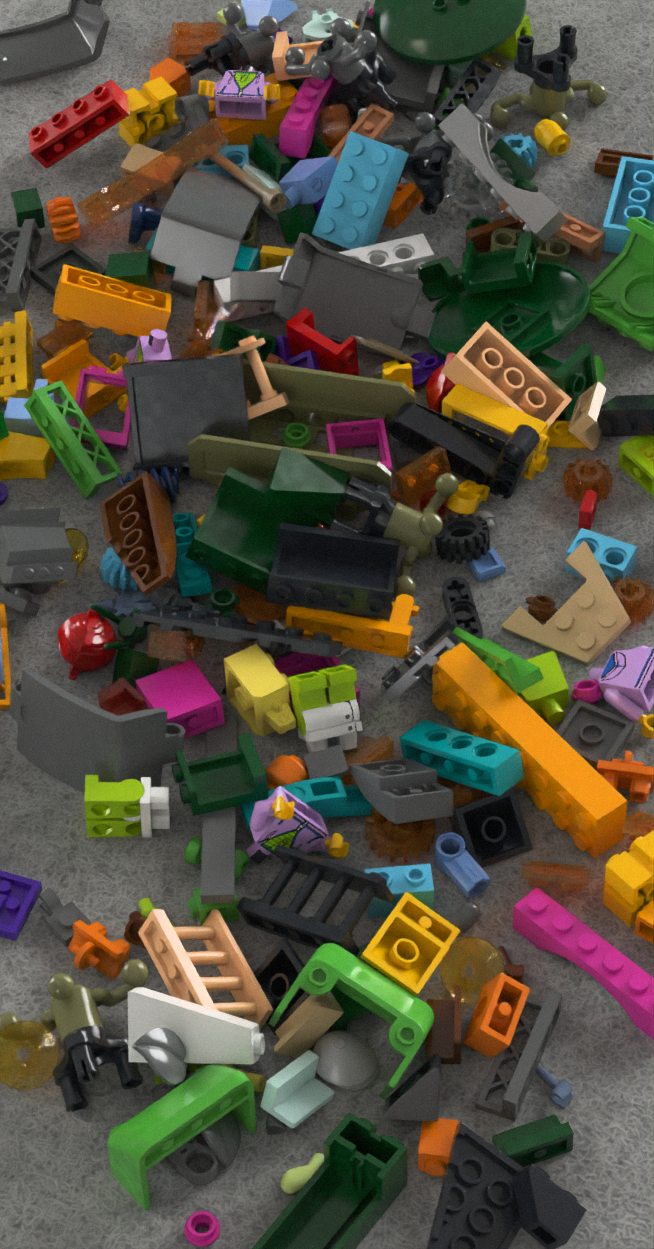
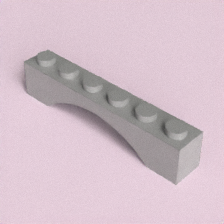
(534, 208)

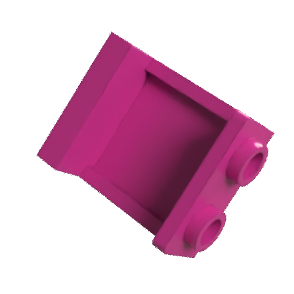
(185, 697)

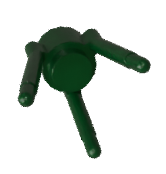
(129, 632)

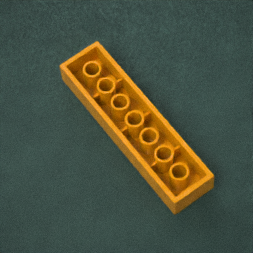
(552, 769)

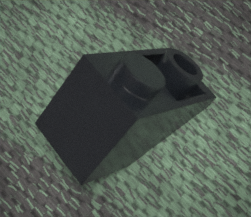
(545, 1208)

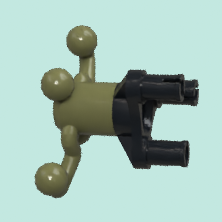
(550, 84)
(399, 522)
(83, 1033)

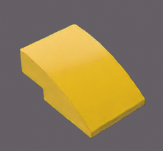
(410, 944)

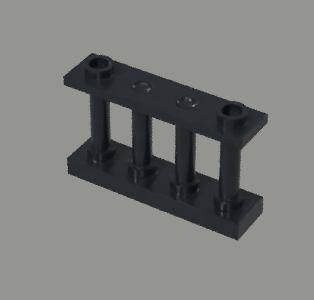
(313, 930)

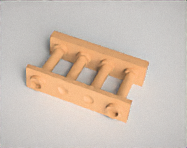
(270, 398)
(181, 977)

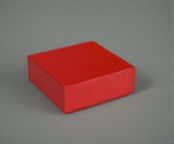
(587, 510)

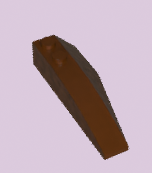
(142, 531)

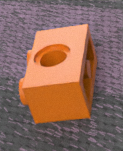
(496, 1015)

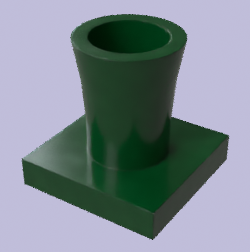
(571, 376)

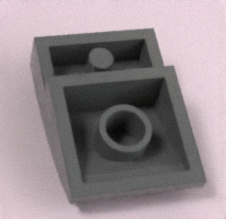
(403, 790)

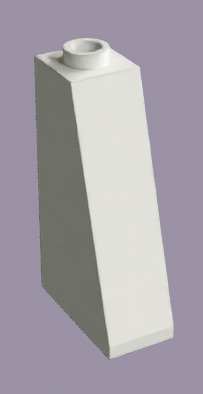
(205, 1032)

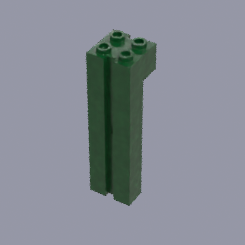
(346, 1192)

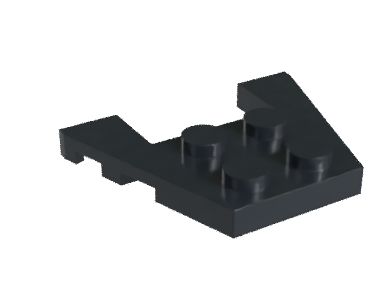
(418, 659)

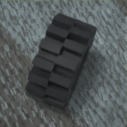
(463, 539)

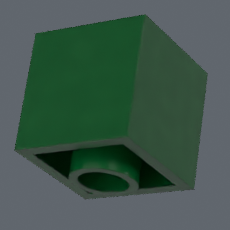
(132, 268)

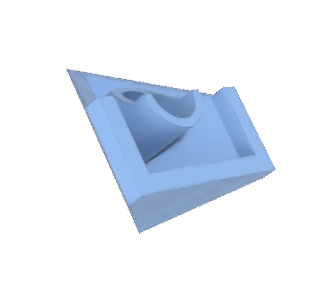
(257, 9)

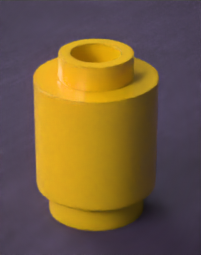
(551, 137)

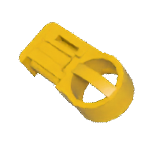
(468, 497)

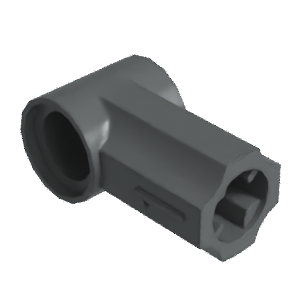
(192, 110)

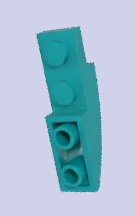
(190, 576)
(323, 795)

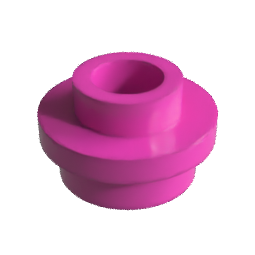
(587, 691)
(198, 1220)

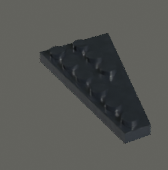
(476, 1197)

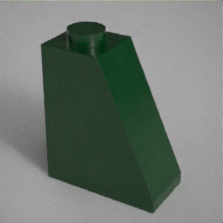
(304, 484)

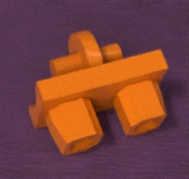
(628, 775)
(94, 949)

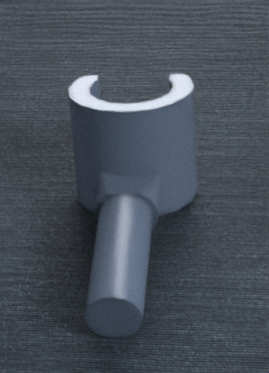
(561, 1089)

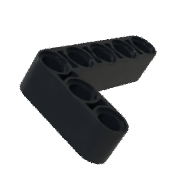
(466, 454)

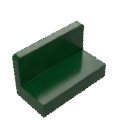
(535, 1141)

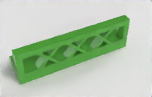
(66, 439)
(507, 666)

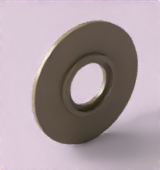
(385, 349)

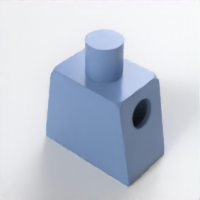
(308, 181)

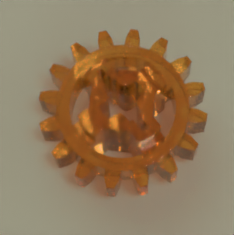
(400, 838)

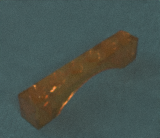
(148, 179)

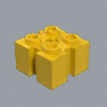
(149, 111)
(630, 879)

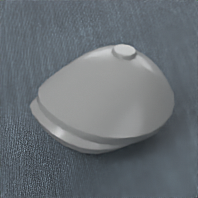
(346, 1060)

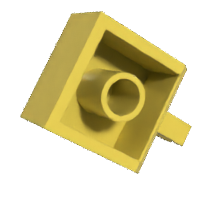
(259, 691)

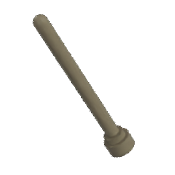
(272, 198)

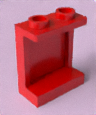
(330, 355)

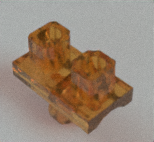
(65, 335)

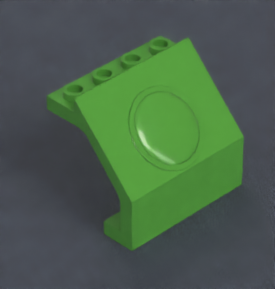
(625, 289)

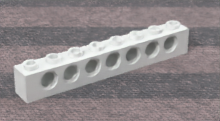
(396, 255)

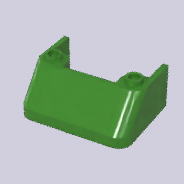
(404, 1011)
(176, 1120)

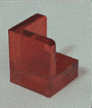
(121, 698)

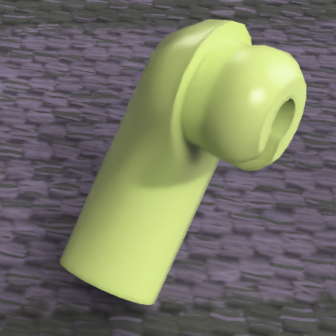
(297, 1177)

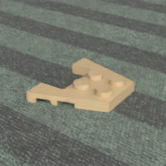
(584, 622)

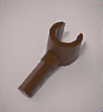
(513, 971)

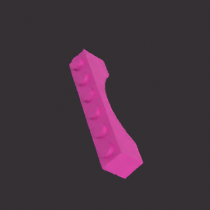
(302, 117)
(560, 932)

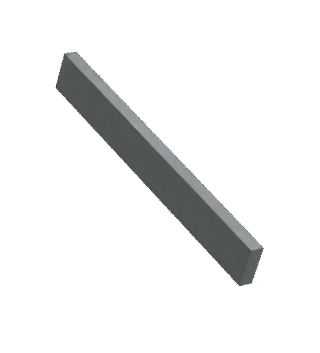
(219, 827)

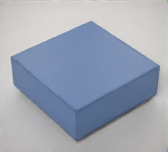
(487, 567)

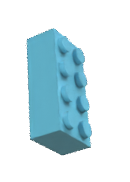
(360, 192)
(630, 198)

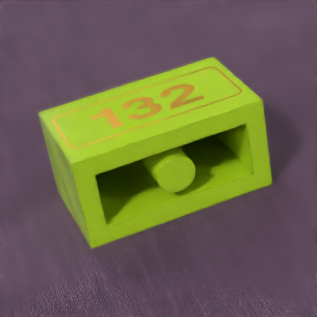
(637, 460)

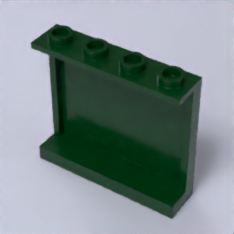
(240, 535)

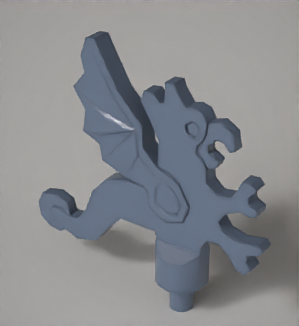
(127, 602)

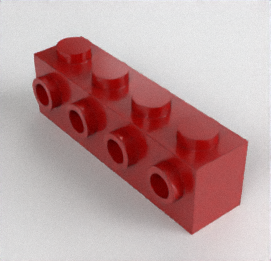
(78, 123)

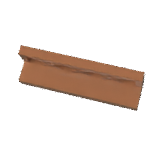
(370, 124)
(579, 235)

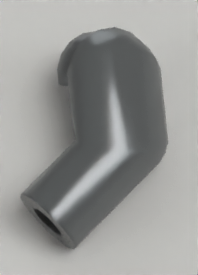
(464, 917)

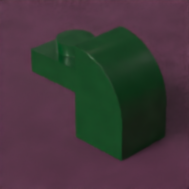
(227, 336)

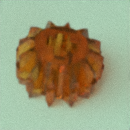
(335, 124)
(587, 476)
(635, 597)

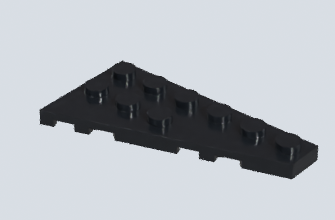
(237, 628)

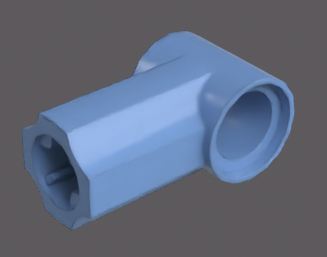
(459, 866)

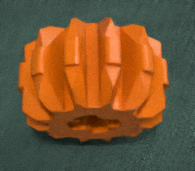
(63, 219)

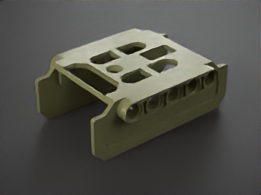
(314, 400)

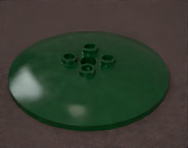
(446, 29)
(525, 316)

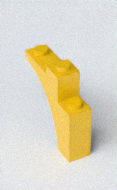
(25, 457)

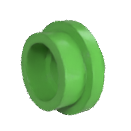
(296, 436)

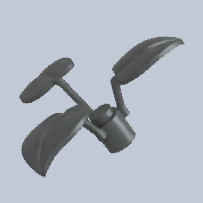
(166, 1057)

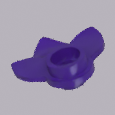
(426, 366)

